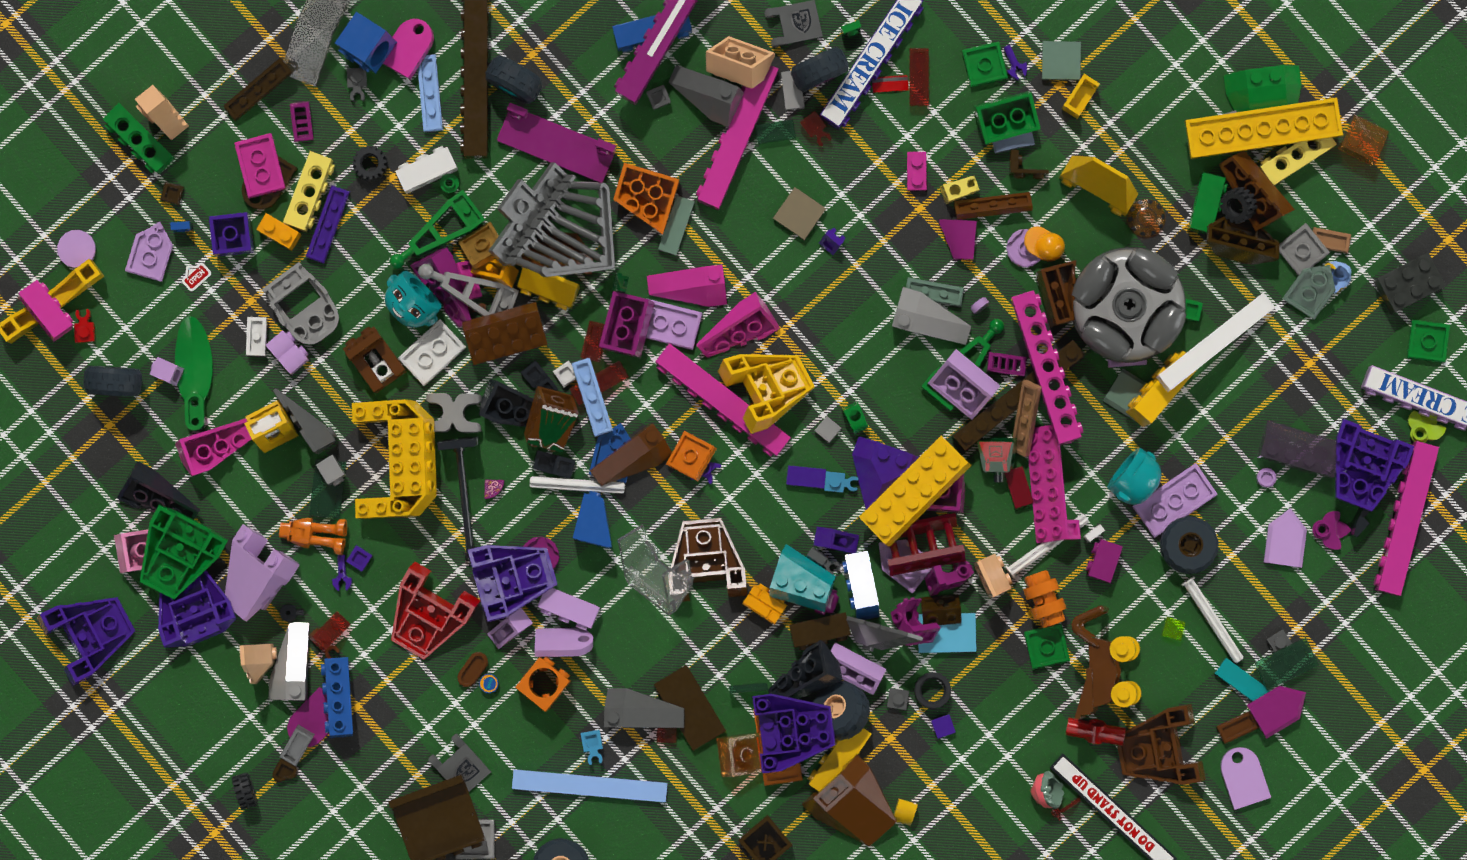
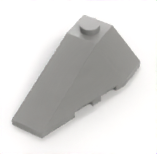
(924, 316)
(290, 670)

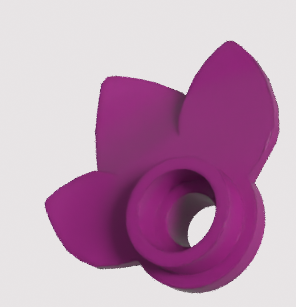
(1333, 530)

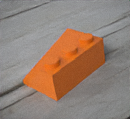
(647, 194)

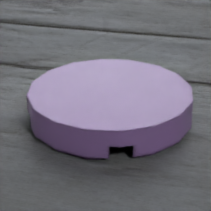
(76, 248)
(1017, 251)

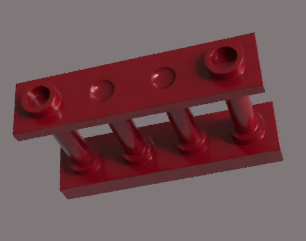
(934, 557)

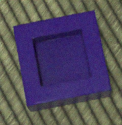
(359, 558)
(943, 726)

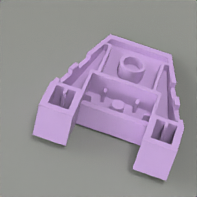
(251, 579)

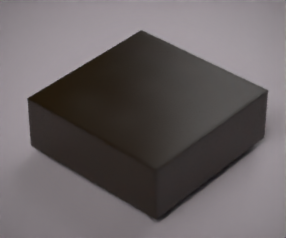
(172, 193)

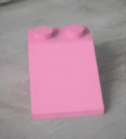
(130, 550)

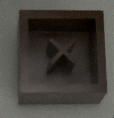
(765, 840)

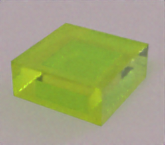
(1173, 628)

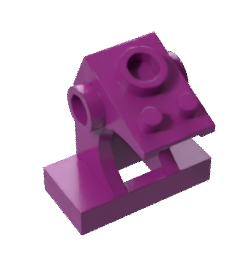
(939, 581)
(906, 619)

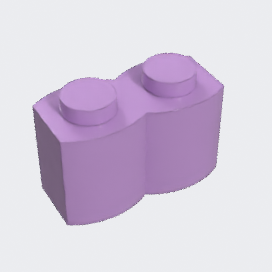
(287, 352)

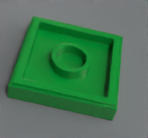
(984, 64)
(1428, 341)
(1046, 646)

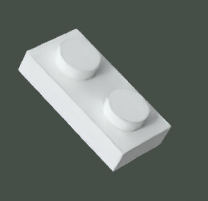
(256, 336)

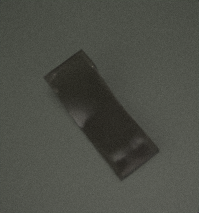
(313, 38)

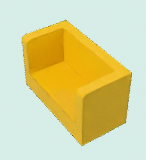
(1080, 96)

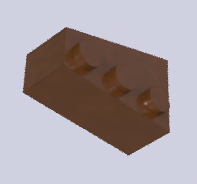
(1056, 290)

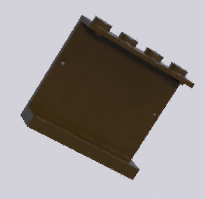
(438, 820)

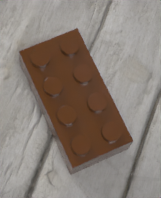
(504, 333)

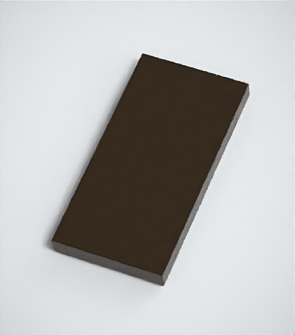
(700, 719)

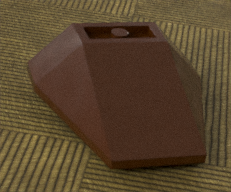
(853, 803)

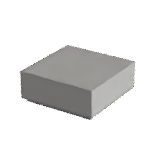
(827, 429)

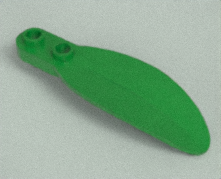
(195, 356)

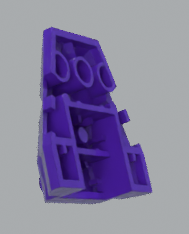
(1367, 465)

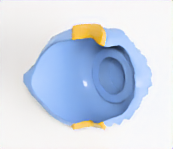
(1341, 275)

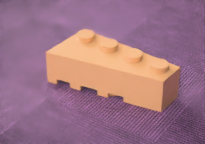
(159, 110)

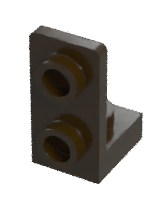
(1016, 160)

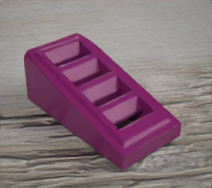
(304, 104)
(990, 363)

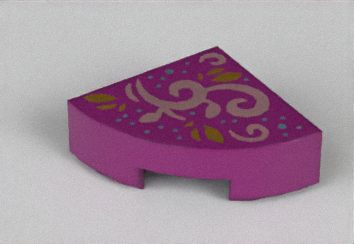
(493, 487)

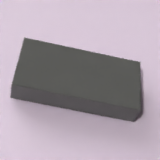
(297, 745)

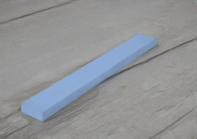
(589, 785)

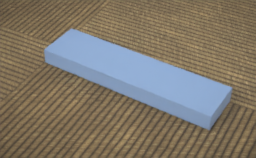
(430, 94)
(592, 397)

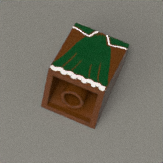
(550, 419)

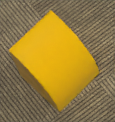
(905, 811)

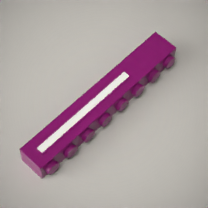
(653, 49)

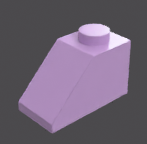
(509, 628)

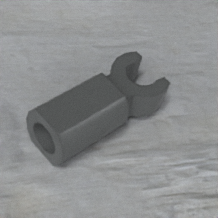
(821, 559)

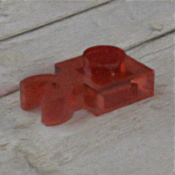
(813, 125)

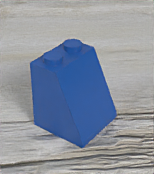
(592, 521)

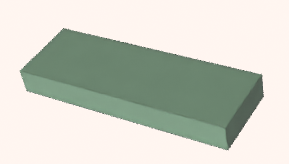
(676, 225)
(937, 292)

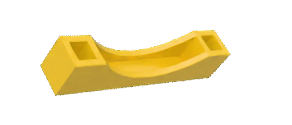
(69, 288)

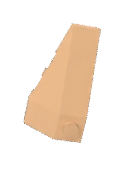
(257, 660)

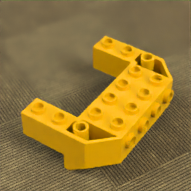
(410, 458)

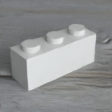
(426, 169)

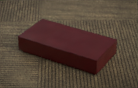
(1018, 487)

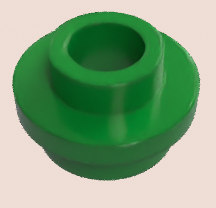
(449, 189)

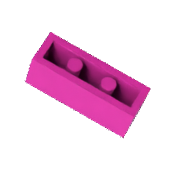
(45, 310)

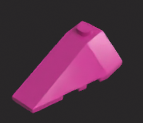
(695, 285)
(209, 448)

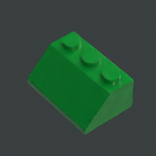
(1007, 117)

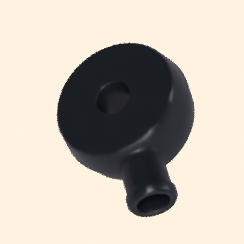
(293, 615)

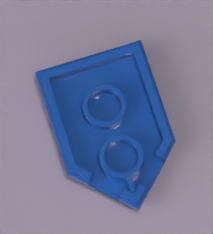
(609, 443)

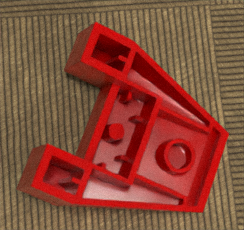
(425, 619)

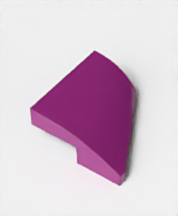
(959, 237)

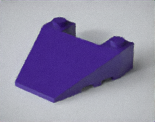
(94, 631)

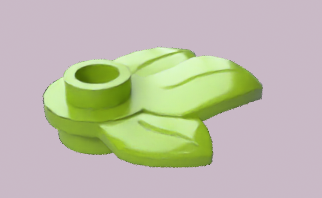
(1426, 425)

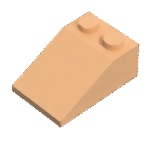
(992, 575)

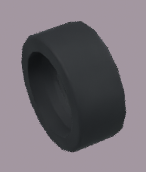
(918, 686)

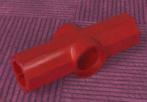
(1095, 731)

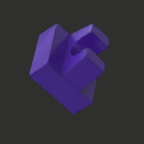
(831, 241)

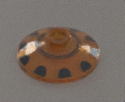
(1141, 226)

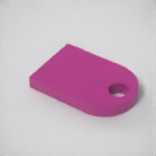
(410, 47)

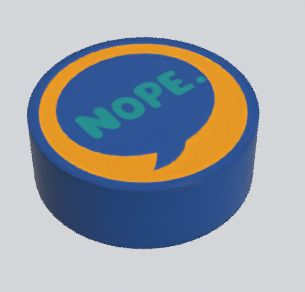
(488, 683)

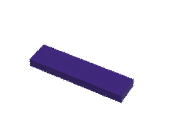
(327, 224)

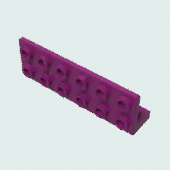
(556, 144)

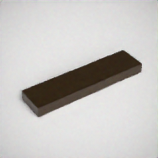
(258, 89)

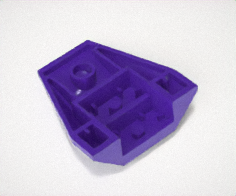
(510, 577)
(195, 613)

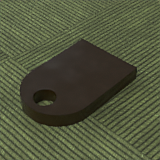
(270, 199)

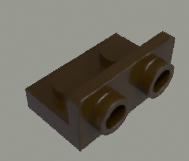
(941, 609)

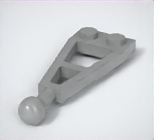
(503, 300)

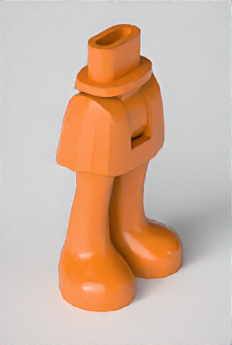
(301, 533)

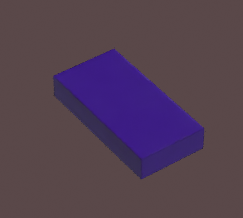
(806, 477)

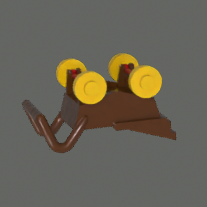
(1104, 671)

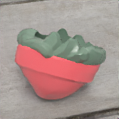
(1047, 790)

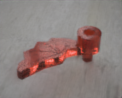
(1056, 812)

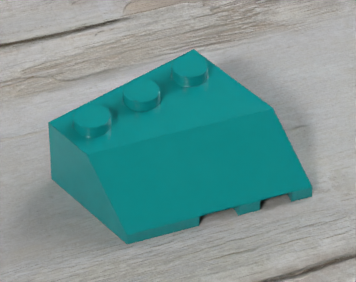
(801, 581)

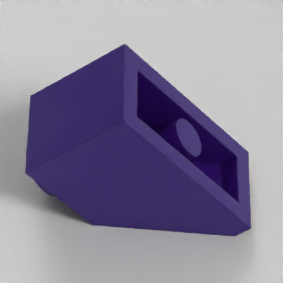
(836, 540)

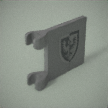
(798, 23)
(463, 762)

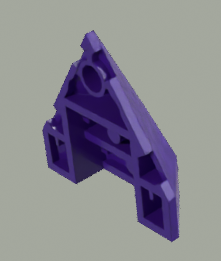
(878, 467)

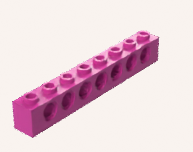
(1030, 300)

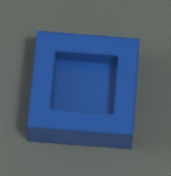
(181, 226)

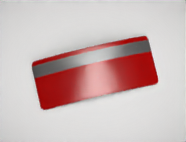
(890, 83)

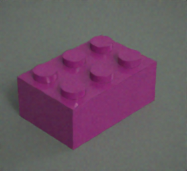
(626, 324)

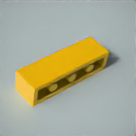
(840, 754)

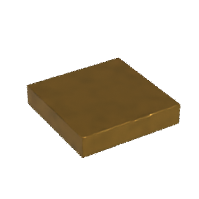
(477, 245)

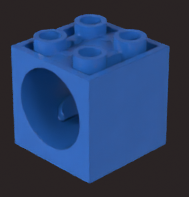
(365, 43)

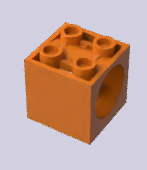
(526, 684)

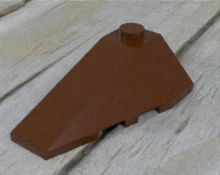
(636, 455)

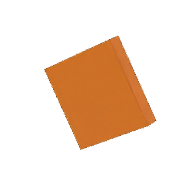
(691, 456)

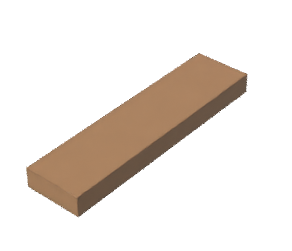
(1026, 416)

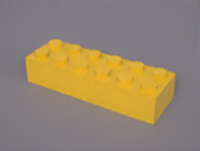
(915, 491)

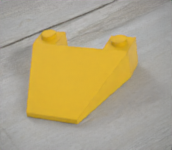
(1101, 181)
(772, 383)

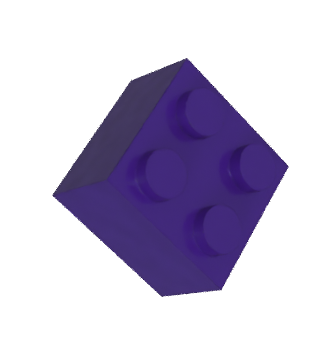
(231, 234)

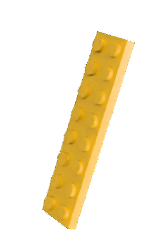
(1263, 128)

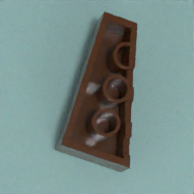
(1244, 172)

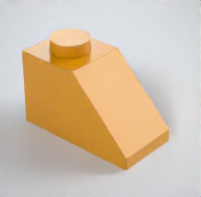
(497, 272)

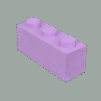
(568, 608)
(858, 669)

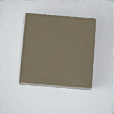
(799, 213)

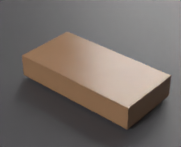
(1333, 240)

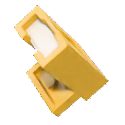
(270, 426)

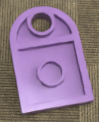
(562, 642)
(1244, 779)

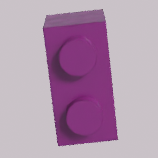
(1104, 560)

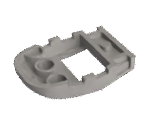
(313, 322)

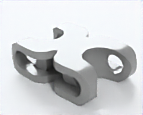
(454, 412)

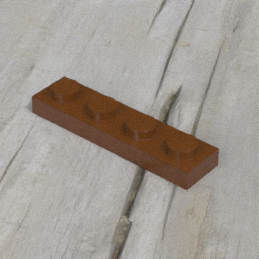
(993, 205)

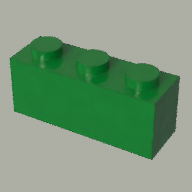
(1207, 202)

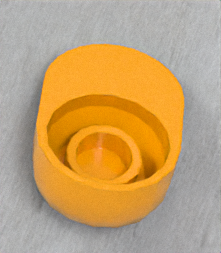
(1044, 244)

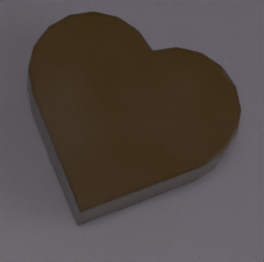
(284, 770)

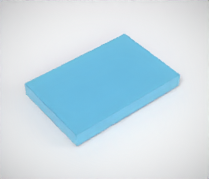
(953, 636)

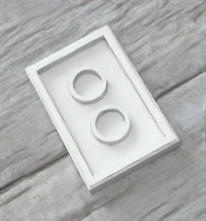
(432, 352)

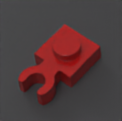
(84, 330)

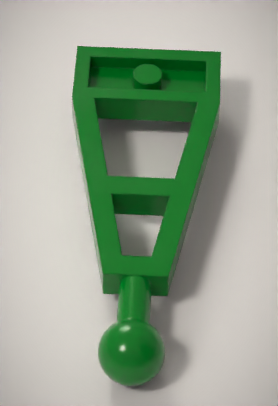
(464, 209)
(996, 326)

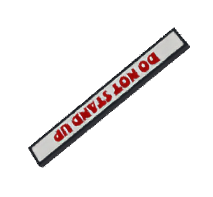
(1110, 809)

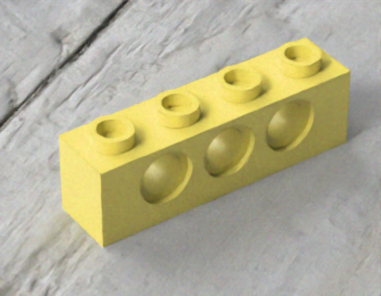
(313, 163)
(1292, 165)

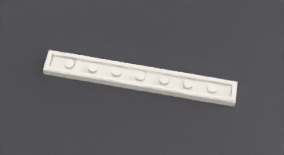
(1215, 342)

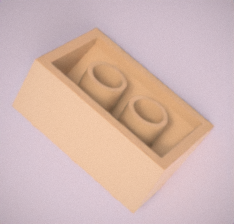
(739, 62)

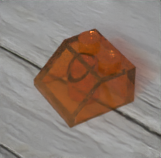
(1363, 140)
(740, 754)

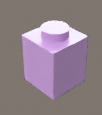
(166, 371)

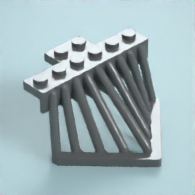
(528, 213)

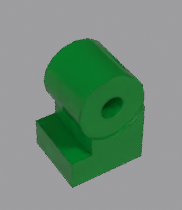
(855, 417)

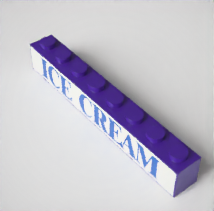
(869, 62)

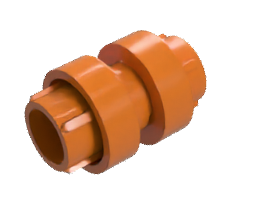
(1047, 606)

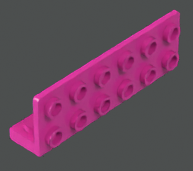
(1048, 489)

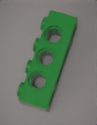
(120, 115)

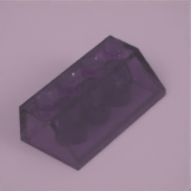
(1298, 449)

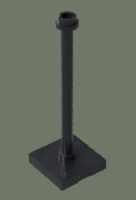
(458, 447)

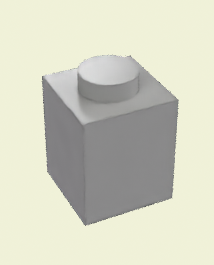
(331, 470)

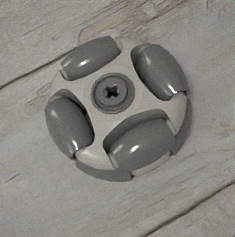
(1166, 297)

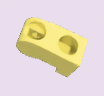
(959, 189)

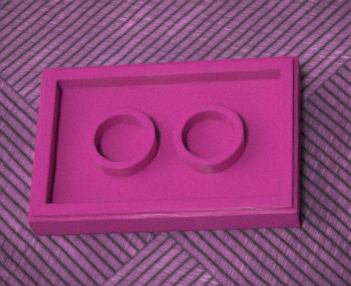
(260, 165)

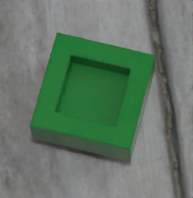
(851, 29)
(1193, 310)

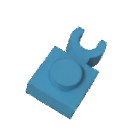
(836, 482)
(592, 742)

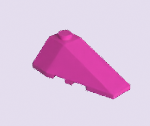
(743, 323)

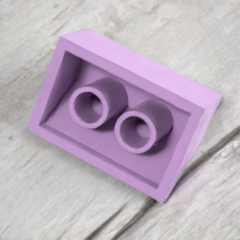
(964, 384)

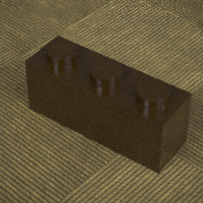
(820, 629)

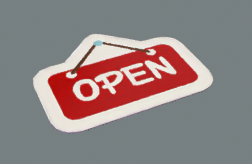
(195, 276)

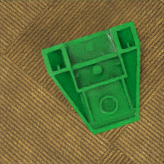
(1263, 87)
(177, 551)

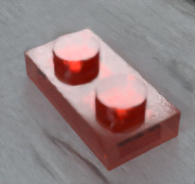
(591, 343)
(330, 631)

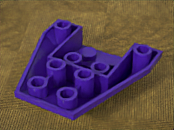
(791, 730)

